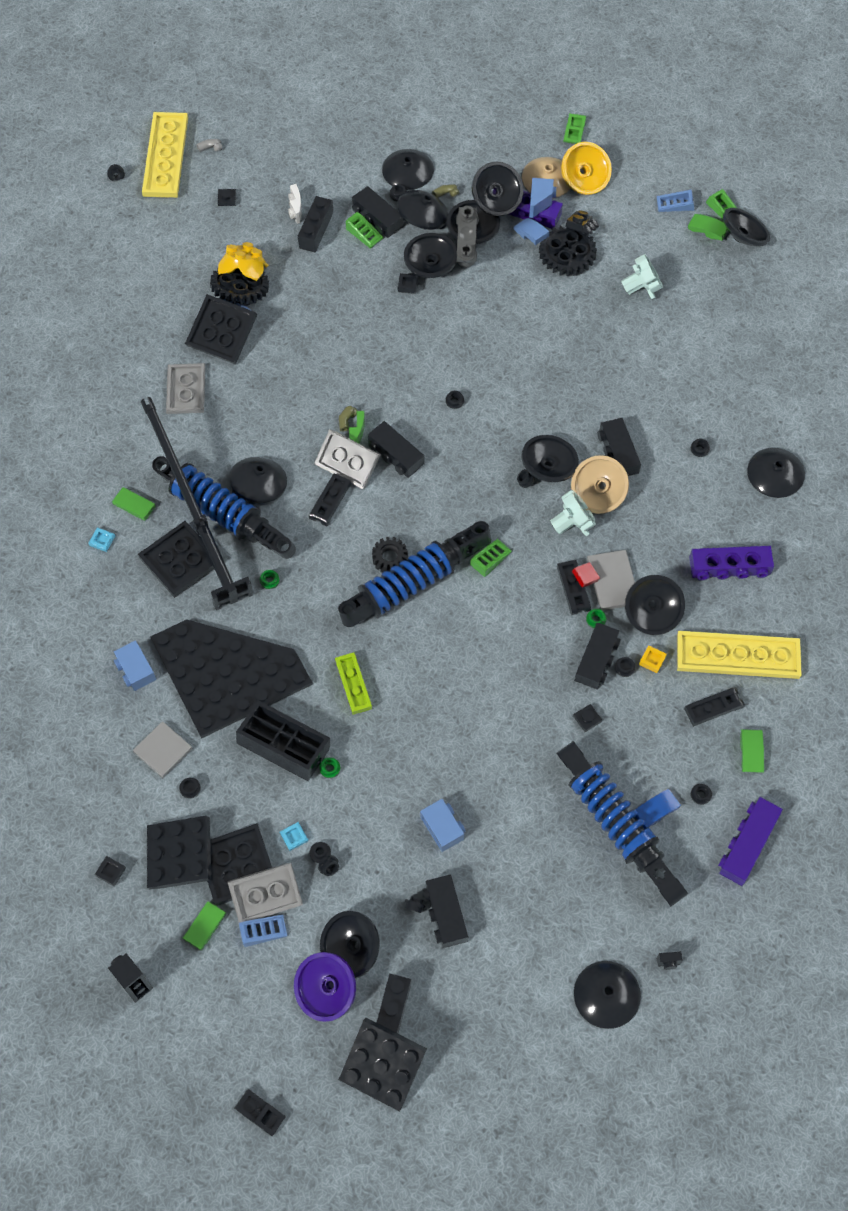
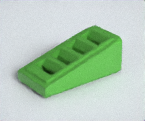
(713, 202)
(357, 221)
(486, 569)

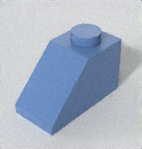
(541, 195)

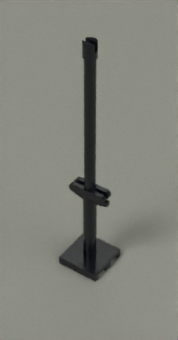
(230, 590)

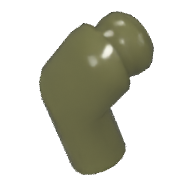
(442, 190)
(348, 412)

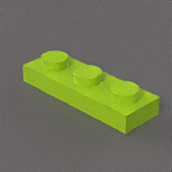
(353, 683)

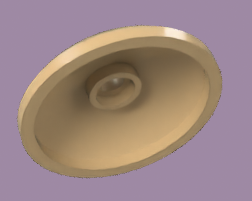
(548, 169)
(591, 474)

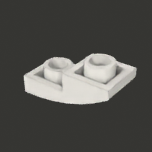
(295, 209)

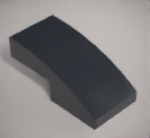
(259, 1112)

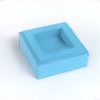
(101, 539)
(294, 836)

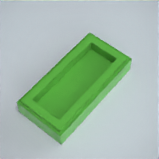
(133, 503)
(204, 925)

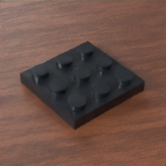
(221, 329)
(177, 559)
(178, 852)
(234, 857)
(382, 1064)

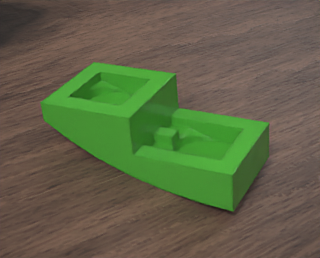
(574, 128)
(710, 226)
(356, 433)
(752, 750)

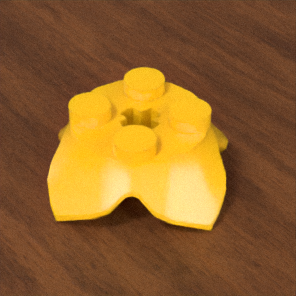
(245, 258)

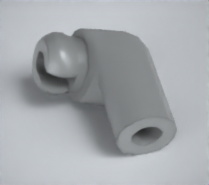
(215, 143)

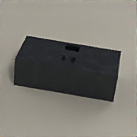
(266, 736)

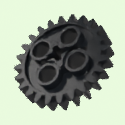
(567, 251)
(239, 288)

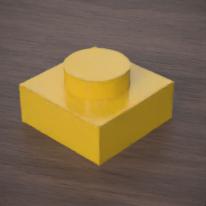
(652, 659)

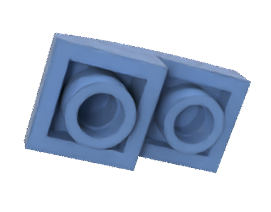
(532, 230)

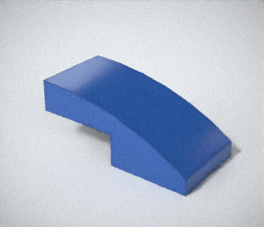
(657, 808)

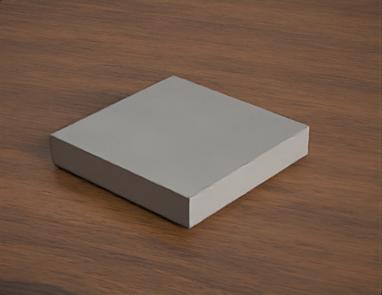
(162, 749)

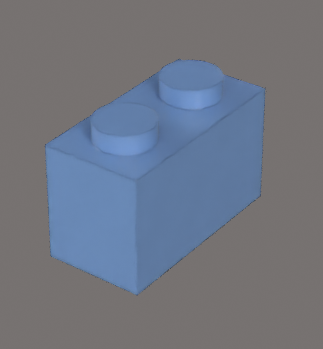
(135, 666)
(442, 824)

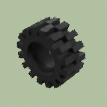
(384, 546)

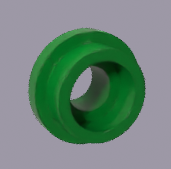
(269, 574)
(595, 613)
(329, 761)

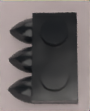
(582, 222)

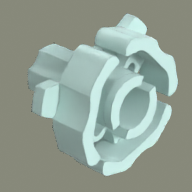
(644, 276)
(573, 514)

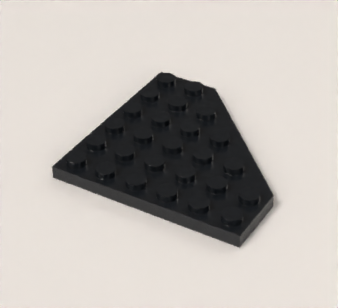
(226, 672)

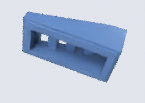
(683, 206)
(261, 922)

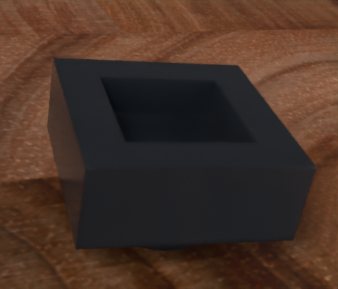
(226, 197)
(407, 283)
(587, 718)
(110, 871)
(669, 960)

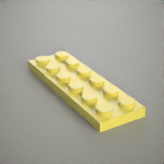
(165, 155)
(738, 654)

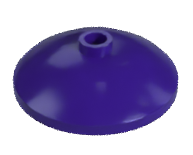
(313, 987)

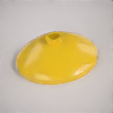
(592, 161)

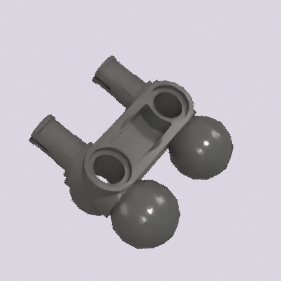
(467, 222)

